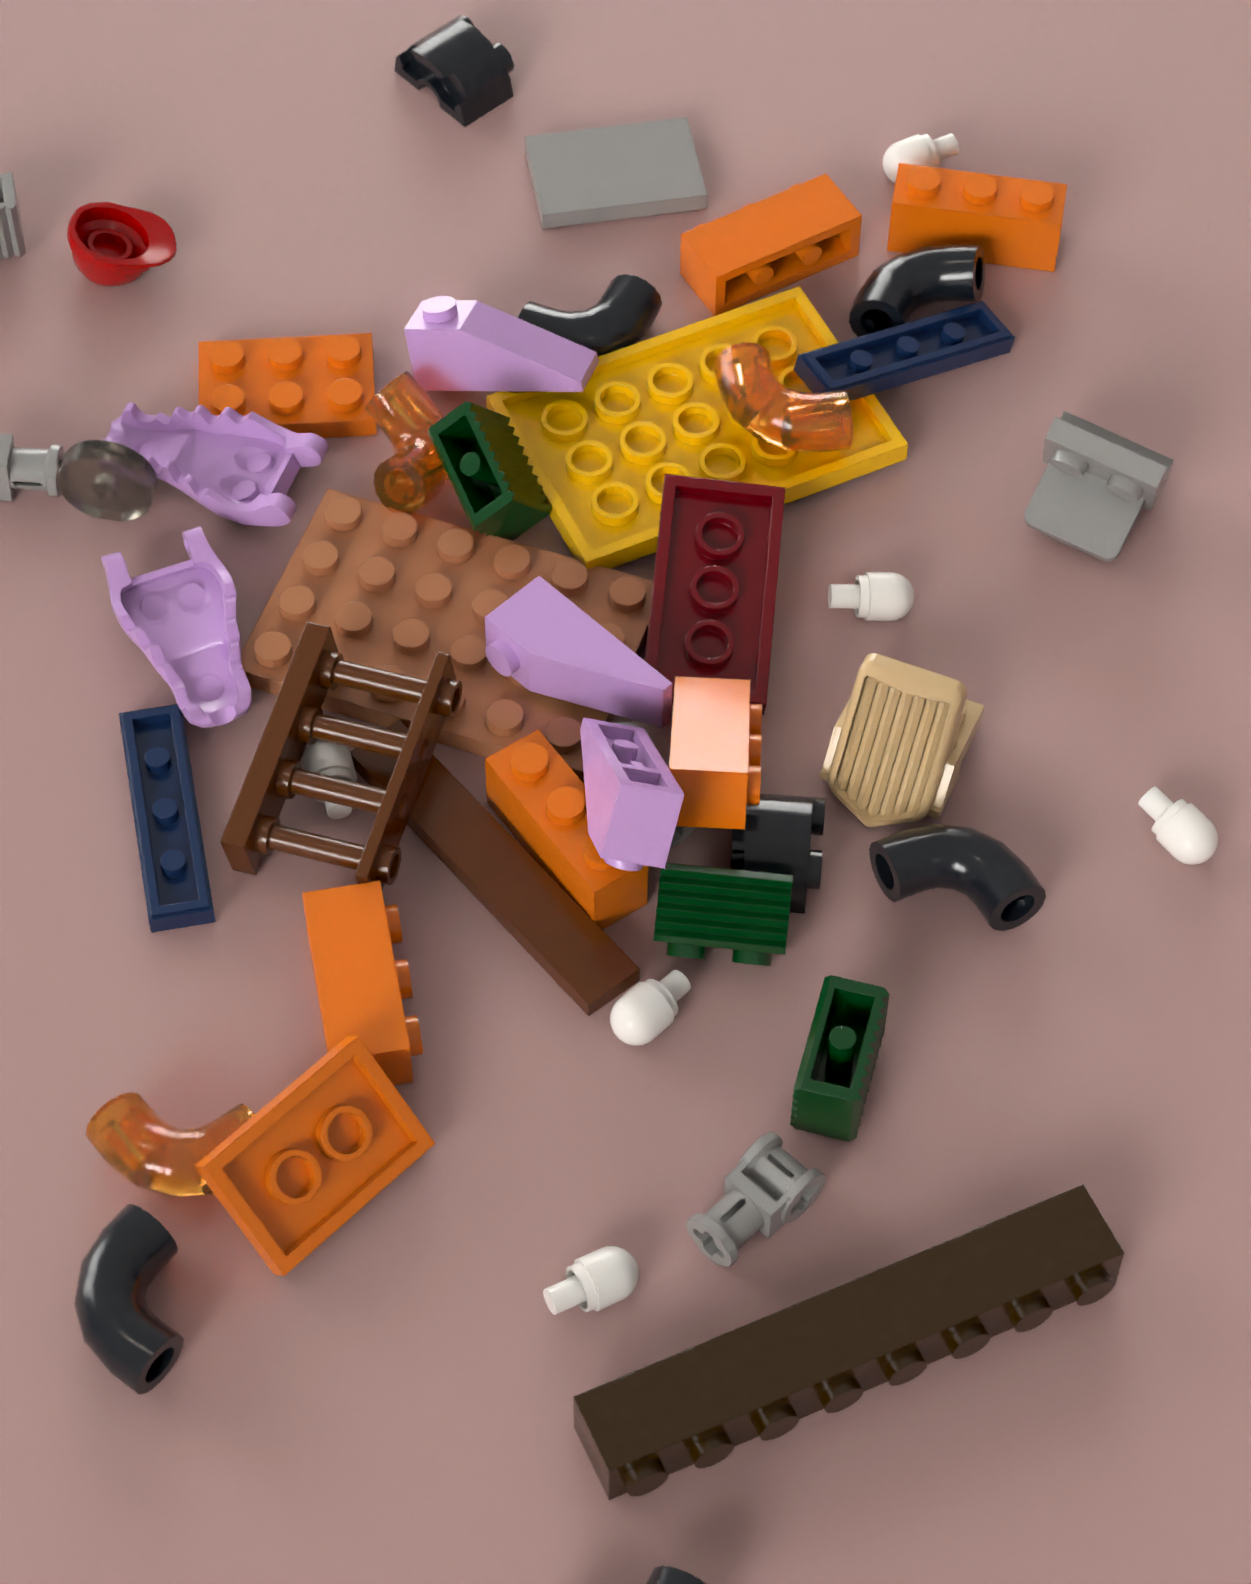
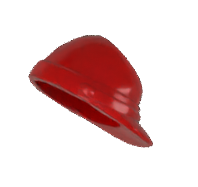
(118, 242)

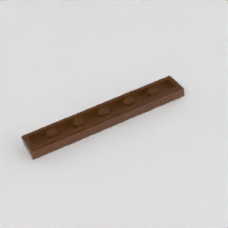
(510, 883)

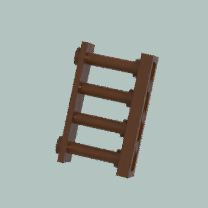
(299, 720)

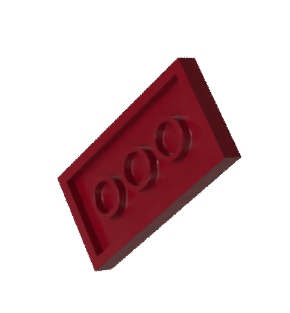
(716, 581)

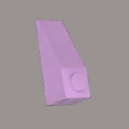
(485, 349)
(571, 657)
(628, 795)

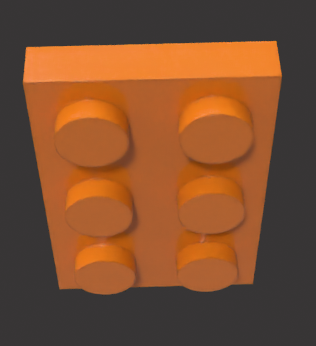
(293, 381)
(315, 1155)

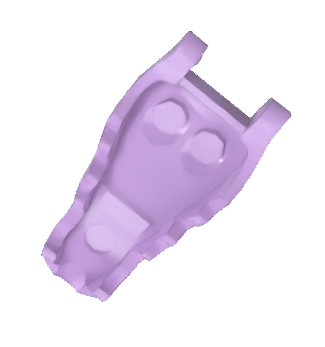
(223, 461)
(186, 629)

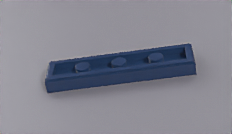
(906, 352)
(166, 818)

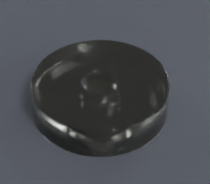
(107, 480)

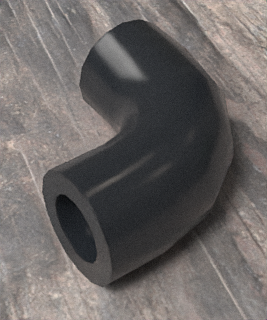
(917, 280)
(613, 323)
(959, 861)
(114, 1303)

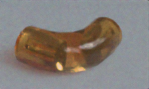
(778, 413)
(415, 470)
(152, 1151)

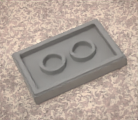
(615, 172)

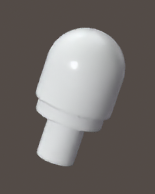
(919, 151)
(874, 596)
(333, 761)
(1180, 827)
(648, 1008)
(595, 1281)

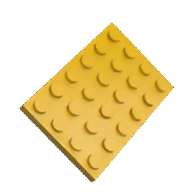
(662, 413)

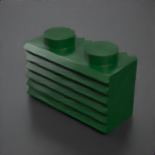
(489, 471)
(723, 910)
(839, 1058)

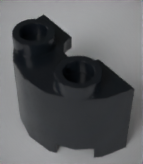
(460, 69)
(779, 842)

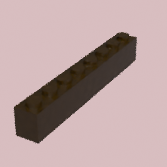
(846, 1342)

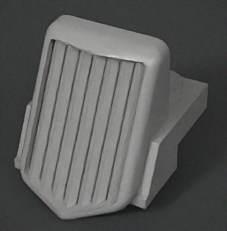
(1094, 487)

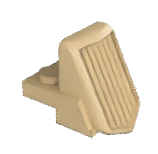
(899, 742)

